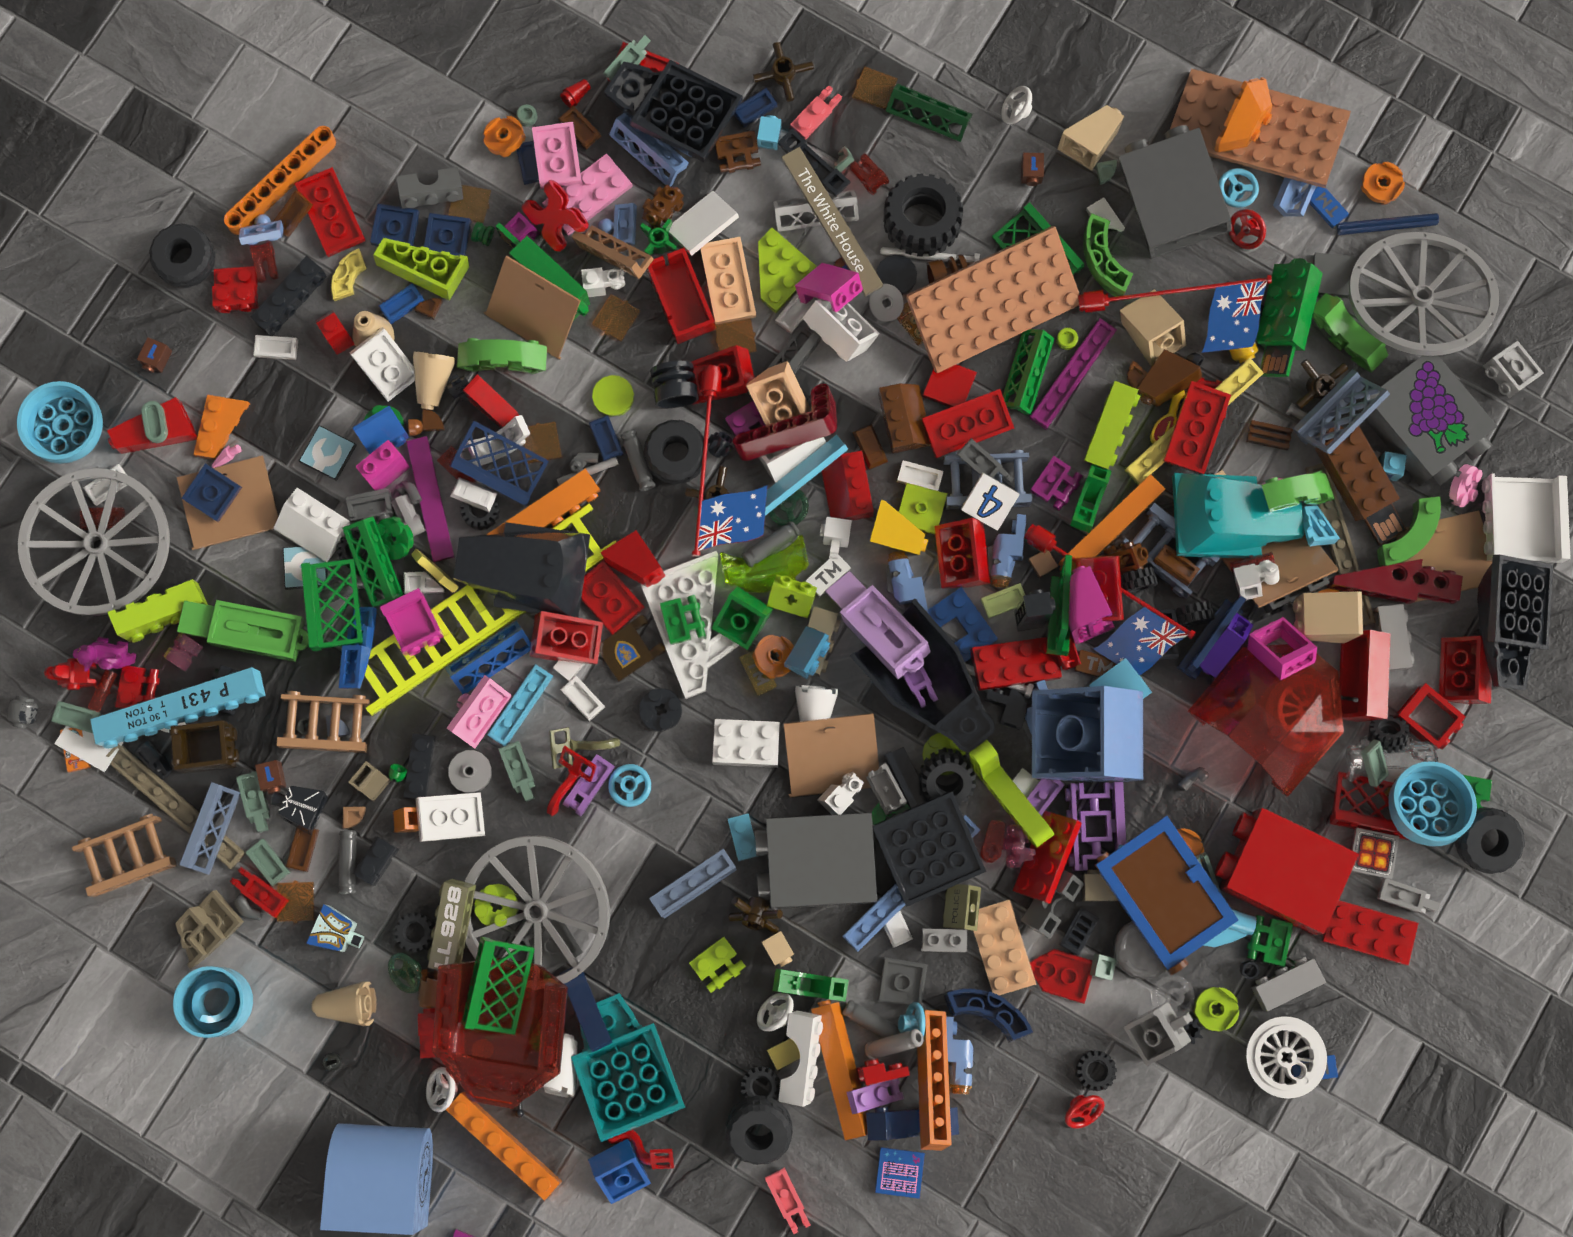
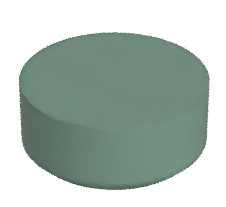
(526, 115)

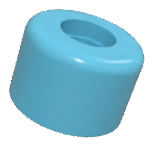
(190, 998)

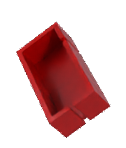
(681, 296)
(1365, 676)

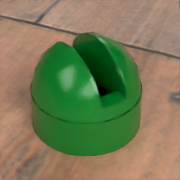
(397, 772)

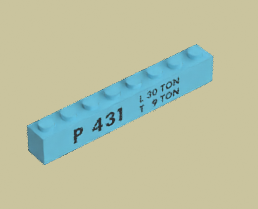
(178, 708)

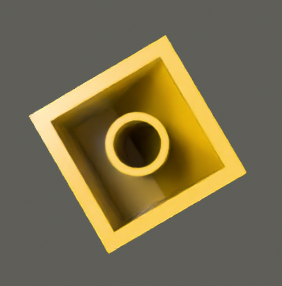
(896, 531)

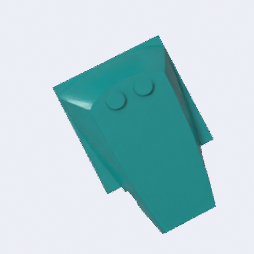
(1228, 517)
(629, 1078)

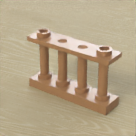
(333, 741)
(140, 869)

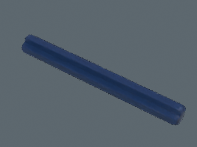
(1387, 224)

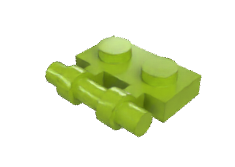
(714, 958)

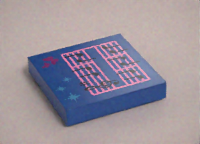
(899, 1172)

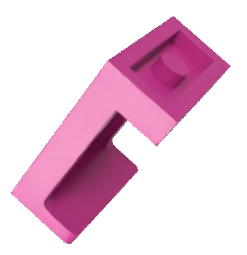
(829, 284)
(383, 466)
(412, 622)

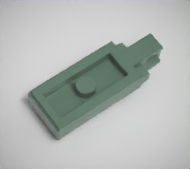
(632, 53)
(518, 769)
(254, 800)

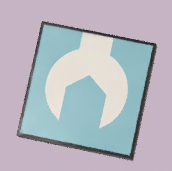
(327, 453)
(292, 562)

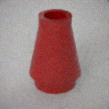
(573, 94)

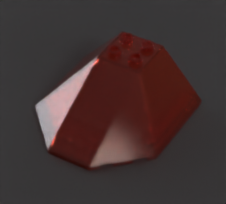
(1276, 721)
(497, 1065)

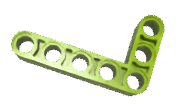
(988, 769)

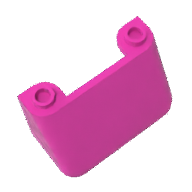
(1087, 606)

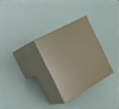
(369, 781)

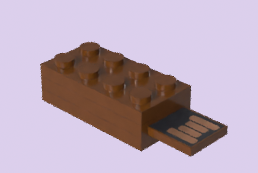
(1363, 485)

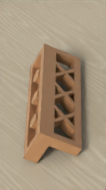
(610, 255)

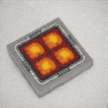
(1376, 853)

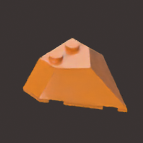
(1246, 116)

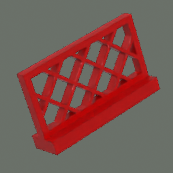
(1359, 820)

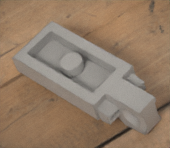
(1406, 897)

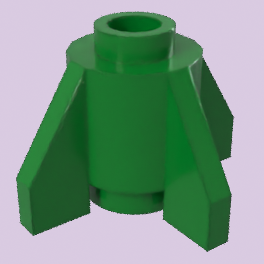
(658, 239)

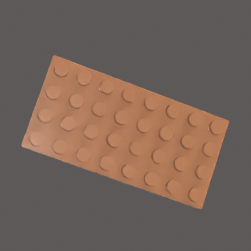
(1294, 144)
(994, 299)

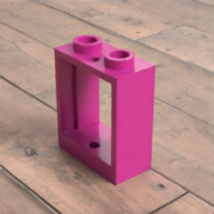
(1289, 664)

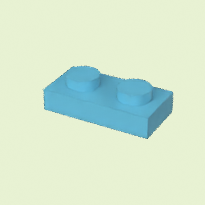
(743, 837)

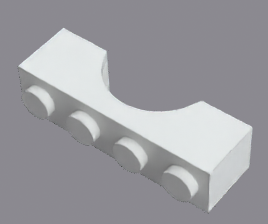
(804, 1031)

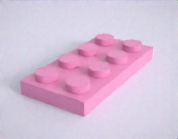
(600, 186)

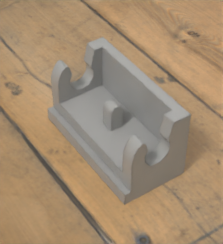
(886, 789)

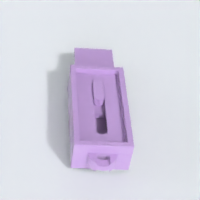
(879, 625)

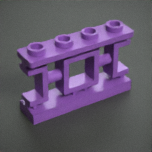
(1114, 825)

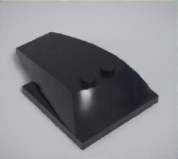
(674, 105)
(526, 568)
(1514, 617)

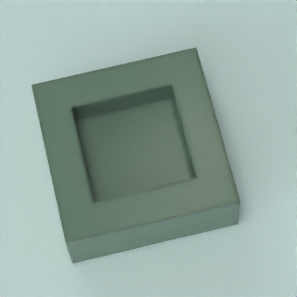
(1103, 967)

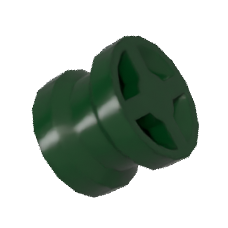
(482, 233)

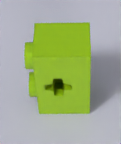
(792, 596)

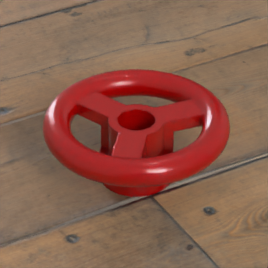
(1256, 225)
(1081, 1107)

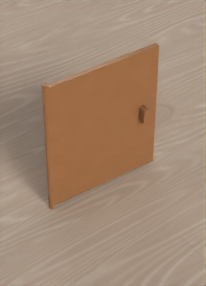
(532, 306)
(249, 513)
(1456, 547)
(1297, 567)
(825, 755)

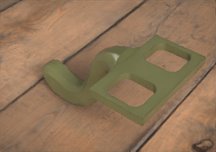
(577, 745)

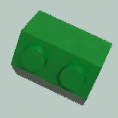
(742, 618)

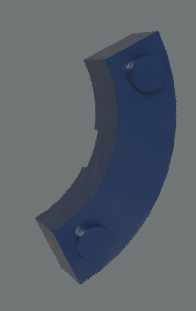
(991, 1007)
(900, 1123)

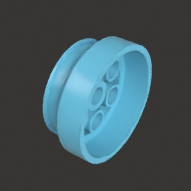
(55, 398)
(1454, 794)

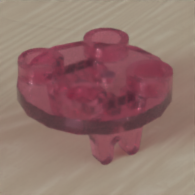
(1015, 847)

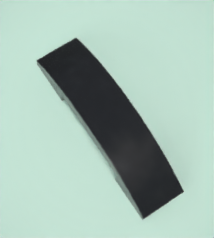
(831, 178)

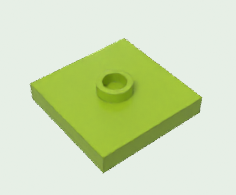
(922, 507)

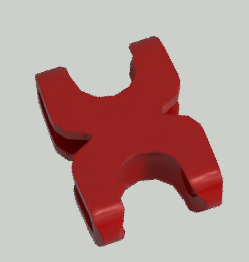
(555, 215)

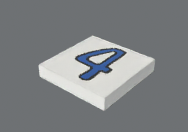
(990, 501)

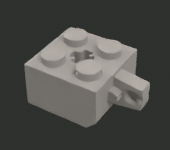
(1158, 1033)

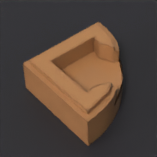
(352, 816)

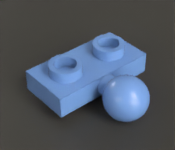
(624, 223)
(261, 231)

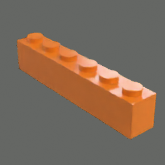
(556, 503)
(934, 1084)
(504, 1146)

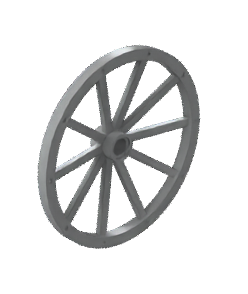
(1422, 297)
(89, 539)
(545, 906)

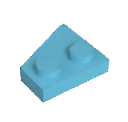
(1317, 527)

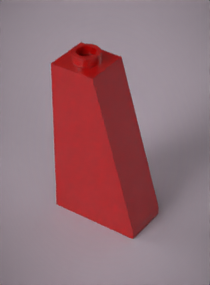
(131, 435)

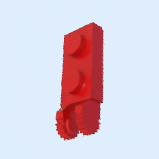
(260, 893)

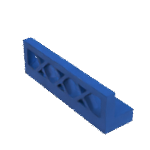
(487, 651)

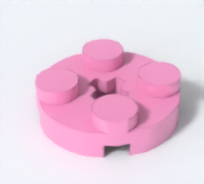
(1464, 487)

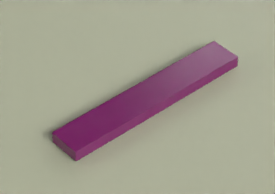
(1073, 373)
(431, 502)

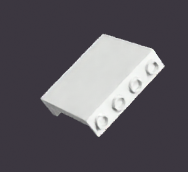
(1526, 518)

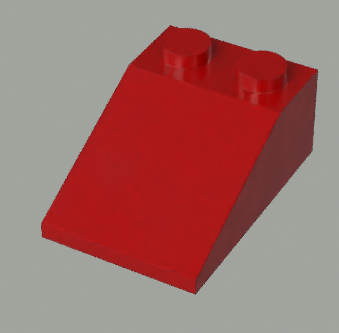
(735, 371)
(565, 638)

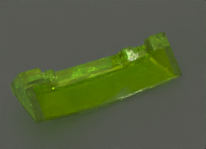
(762, 575)

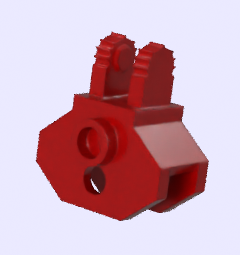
(71, 675)

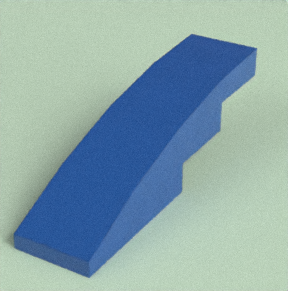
(356, 656)

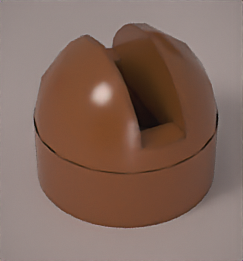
(414, 427)

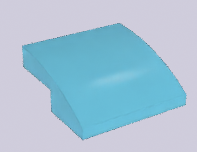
(1124, 677)

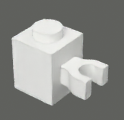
(835, 533)

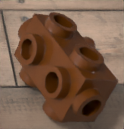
(662, 206)
(1131, 556)

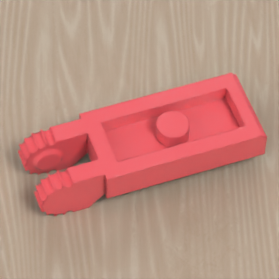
(815, 113)
(786, 1198)

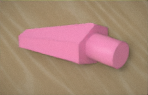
(226, 455)

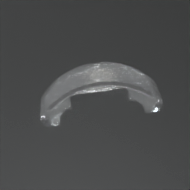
(1413, 753)

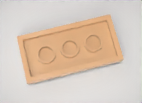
(728, 280)
(1003, 949)

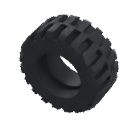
(923, 238)

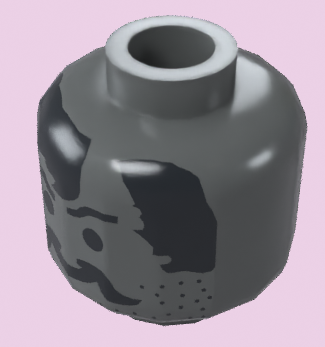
(22, 711)

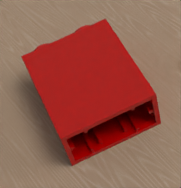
(1286, 870)

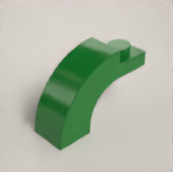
(1090, 498)
(810, 985)

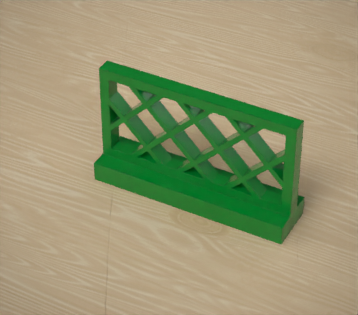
(1039, 224)
(313, 609)
(1058, 629)
(479, 981)

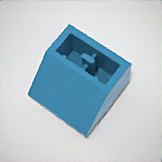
(806, 652)

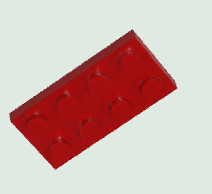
(331, 212)
(972, 419)
(1197, 427)
(1014, 664)
(1042, 874)
(1371, 932)

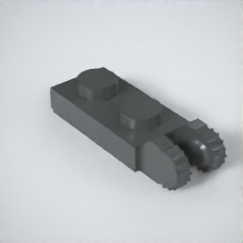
(981, 460)

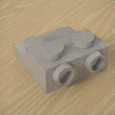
(1512, 369)

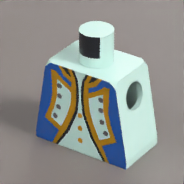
(334, 931)

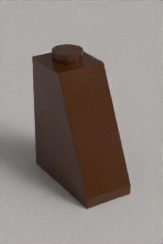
(1167, 378)

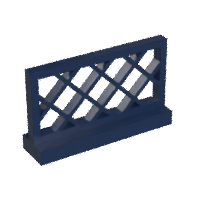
(490, 479)
(1191, 662)

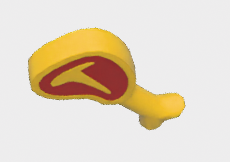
(1168, 420)

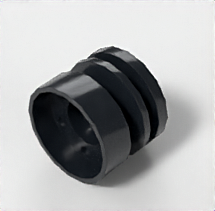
(674, 384)

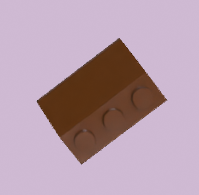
(902, 414)

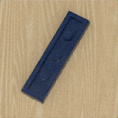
(587, 1012)

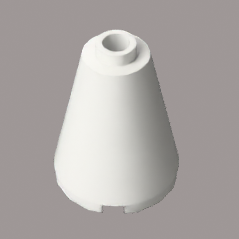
(815, 702)
(565, 1082)

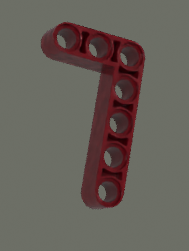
(791, 431)

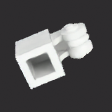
(596, 280)
(1249, 578)
(837, 797)

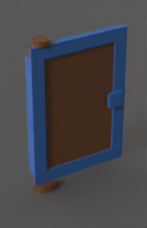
(1166, 893)

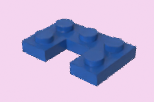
(961, 607)

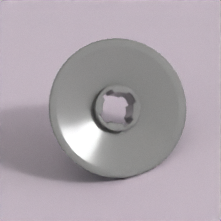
(879, 306)

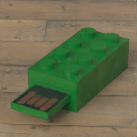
(535, 259)
(1287, 315)

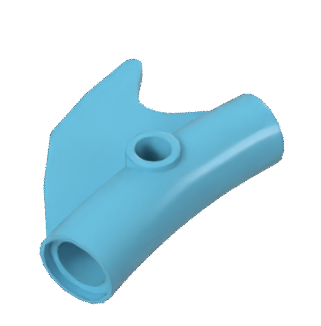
(1243, 927)

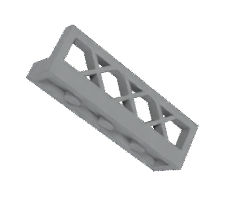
(800, 205)

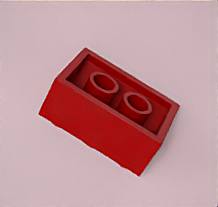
(848, 487)
(962, 554)
(1464, 671)

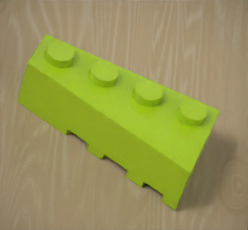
(423, 267)
(1111, 425)
(155, 612)

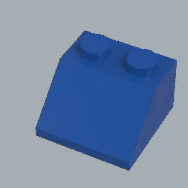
(379, 429)
(619, 1171)

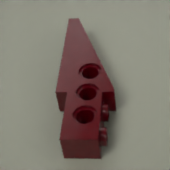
(1381, 584)

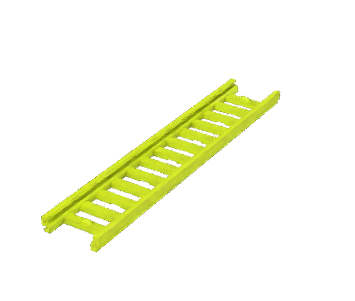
(475, 638)

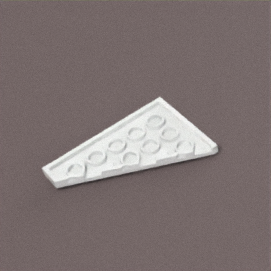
(688, 579)

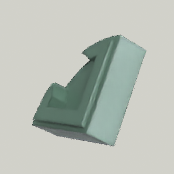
(844, 159)
(1106, 170)

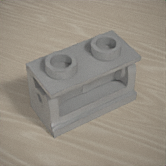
(943, 940)

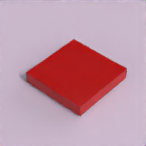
(950, 385)

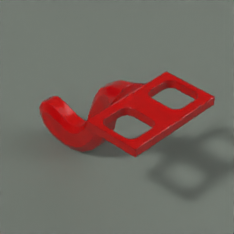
(574, 772)
(643, 1156)

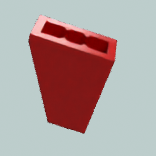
(334, 332)
(489, 402)
(634, 560)

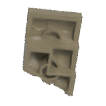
(207, 927)

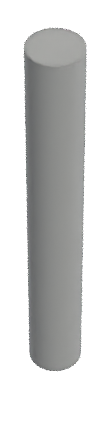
(592, 469)

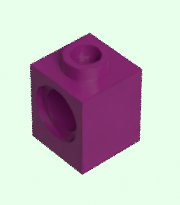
(521, 227)

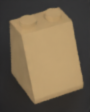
(1091, 136)
(1153, 326)
(1329, 616)

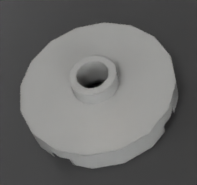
(481, 771)

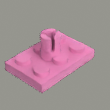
(557, 154)
(478, 711)

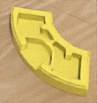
(346, 273)
(434, 570)

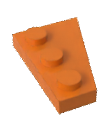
(216, 425)

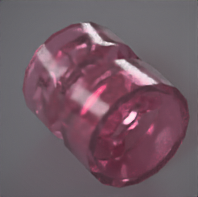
(182, 651)

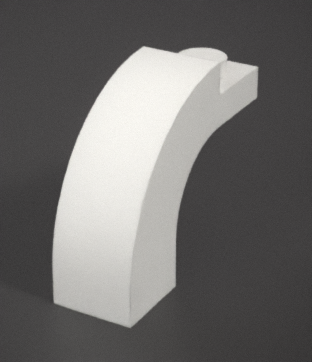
(515, 431)

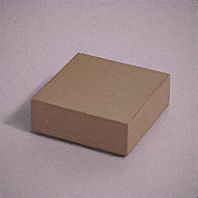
(1043, 563)

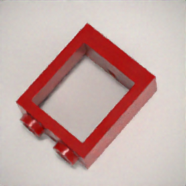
(1414, 700)

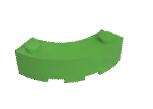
(1099, 260)
(1347, 333)
(491, 353)
(1287, 492)
(1422, 527)

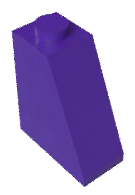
(1226, 645)

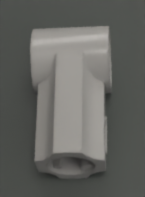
(406, 511)

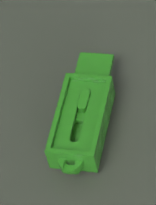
(245, 628)

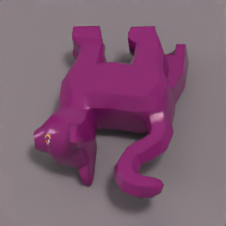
(104, 654)

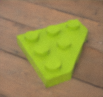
(780, 269)

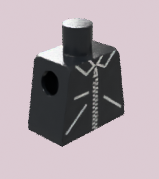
(300, 807)

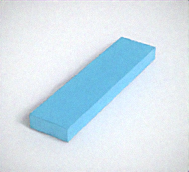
(520, 705)

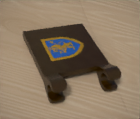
(626, 650)

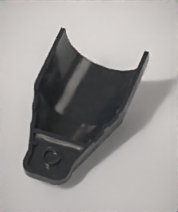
(958, 708)

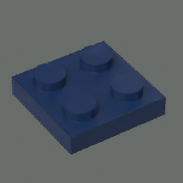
(394, 224)
(447, 234)
(211, 492)

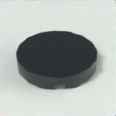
(899, 272)

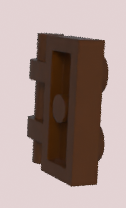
(737, 145)

